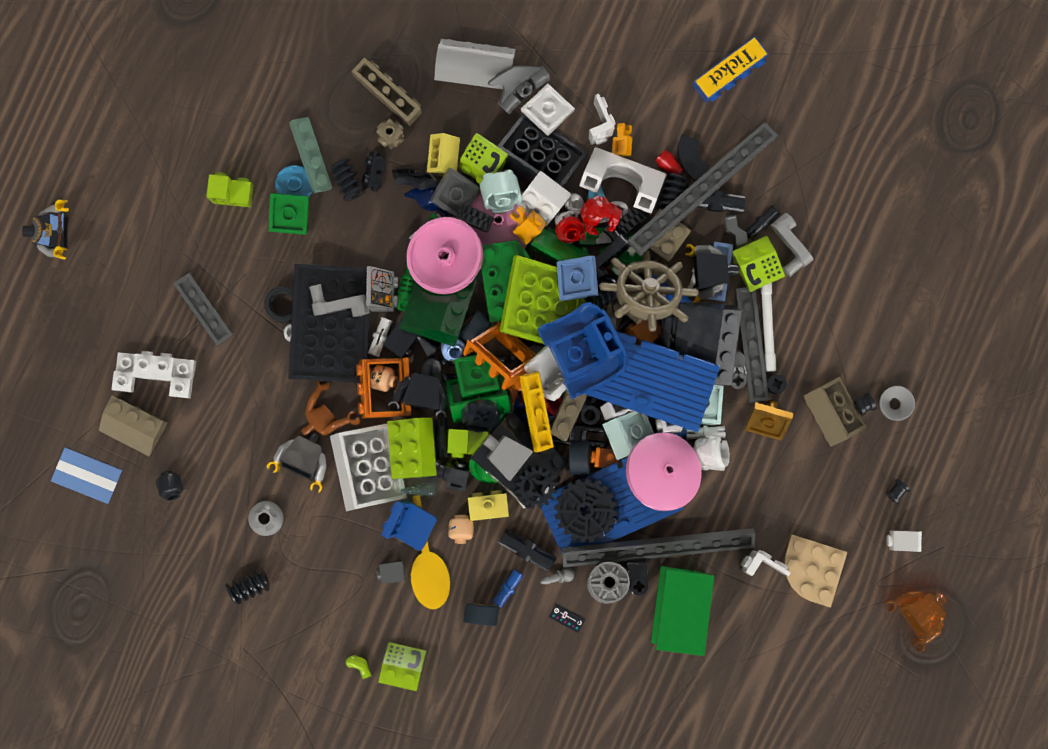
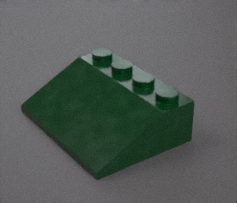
(436, 314)

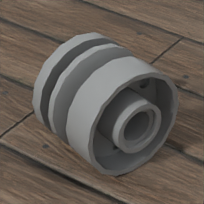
(619, 578)

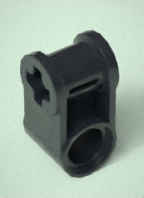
(637, 572)

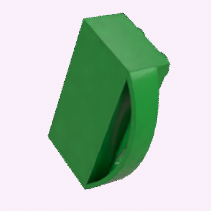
(496, 274)

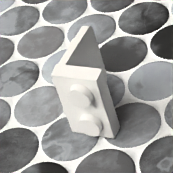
(602, 132)
(550, 374)
(751, 563)

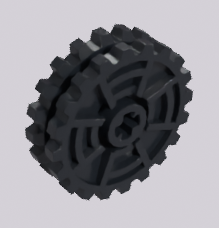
(572, 514)

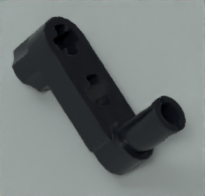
(615, 250)

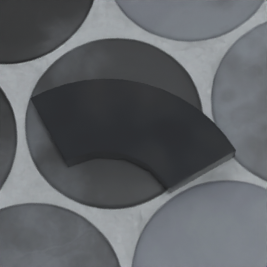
(690, 157)
(416, 179)

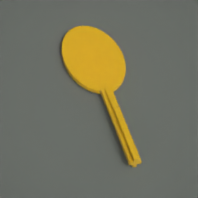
(429, 576)

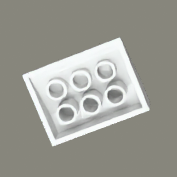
(365, 467)

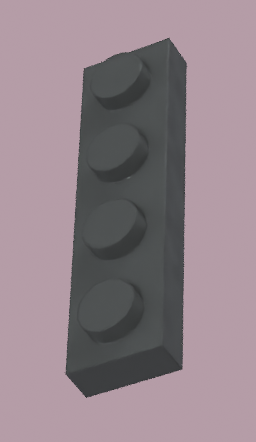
(203, 309)

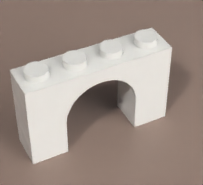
(606, 165)

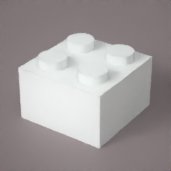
(544, 197)

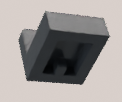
(458, 475)

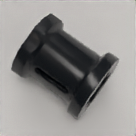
(897, 491)

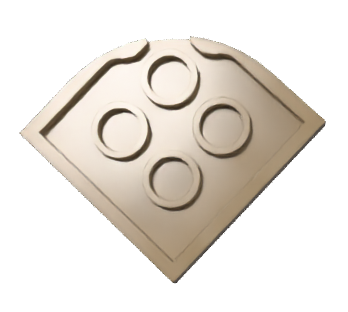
(813, 569)

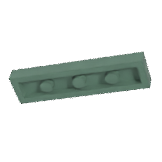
(310, 155)

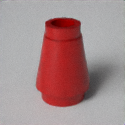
(668, 163)

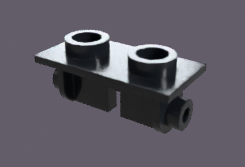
(374, 164)

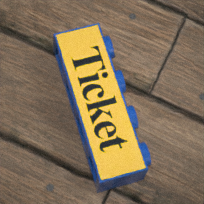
(730, 69)

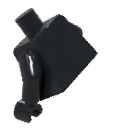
(421, 391)

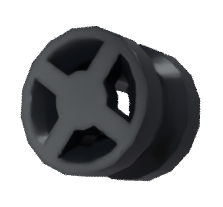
(773, 384)
(865, 404)
(442, 470)

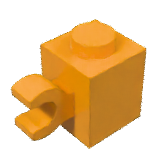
(528, 226)

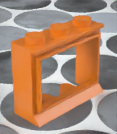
(511, 342)
(363, 387)

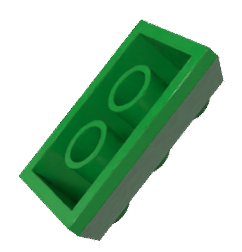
(550, 247)
(457, 403)

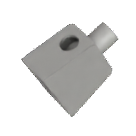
(506, 455)

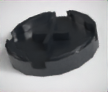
(480, 415)

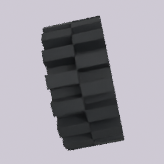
(475, 218)
(631, 220)

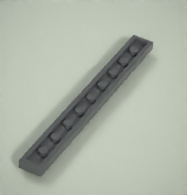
(702, 189)
(658, 547)

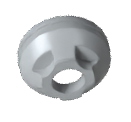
(906, 400)
(276, 518)

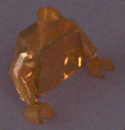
(923, 614)

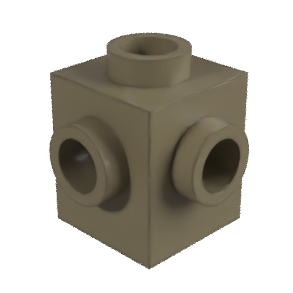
(395, 138)

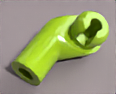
(359, 663)

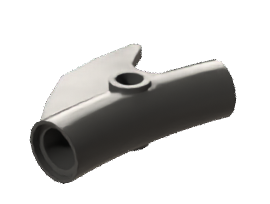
(518, 84)

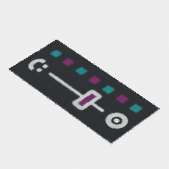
(567, 618)

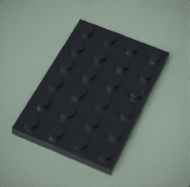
(330, 343)

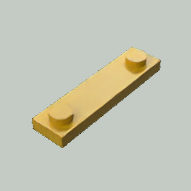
(536, 411)

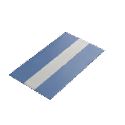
(86, 475)

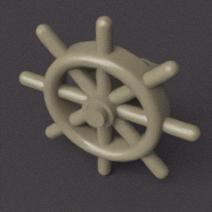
(648, 296)

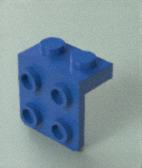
(409, 524)

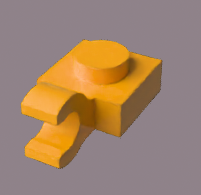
(623, 142)

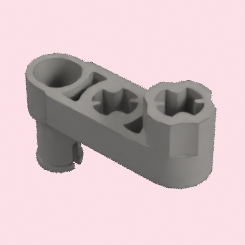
(783, 228)
(320, 307)

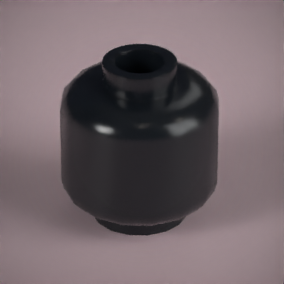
(169, 485)

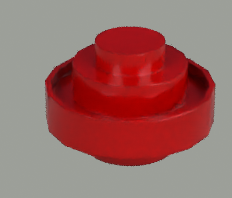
(569, 229)

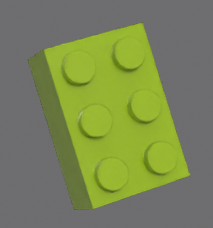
(411, 448)

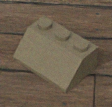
(835, 411)
(131, 425)

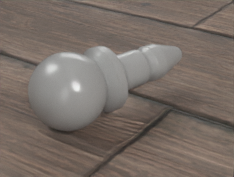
(566, 574)

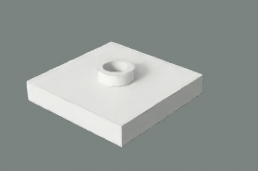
(547, 109)

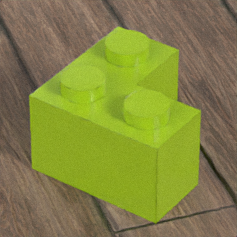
(229, 192)
(464, 442)

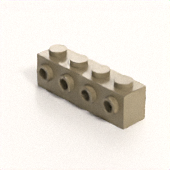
(387, 92)

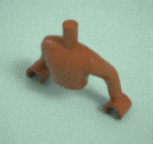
(321, 418)

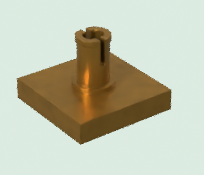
(769, 420)

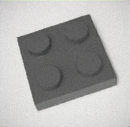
(454, 192)

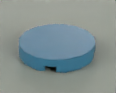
(293, 181)

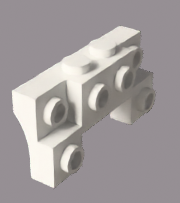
(152, 367)

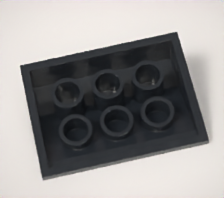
(534, 151)
(710, 335)
(517, 430)

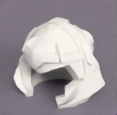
(712, 453)

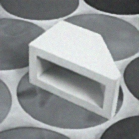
(904, 541)

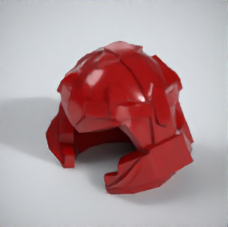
(595, 210)

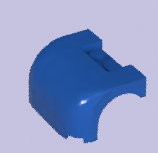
(585, 348)

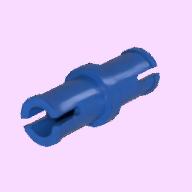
(508, 588)

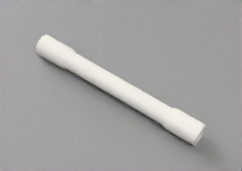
(769, 355)

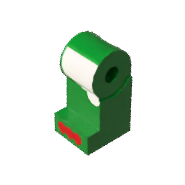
(589, 240)

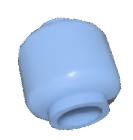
(451, 353)

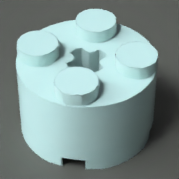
(500, 191)

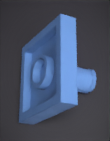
(577, 278)

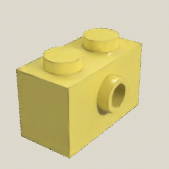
(447, 148)
(488, 506)

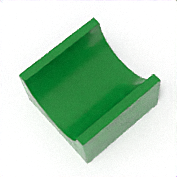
(682, 610)

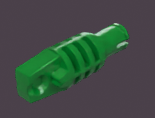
(405, 289)

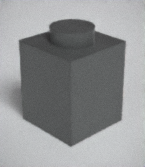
(391, 572)

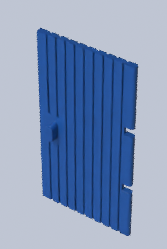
(661, 384)
(632, 513)

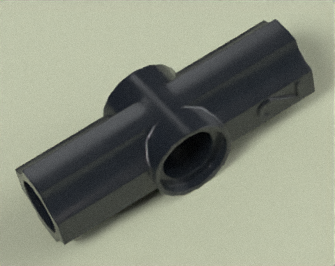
(724, 202)
(527, 550)

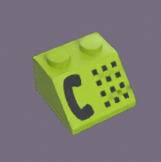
(482, 158)
(758, 263)
(402, 666)

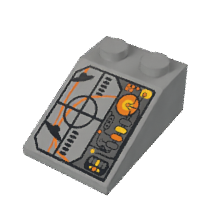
(381, 290)

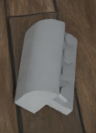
(471, 62)

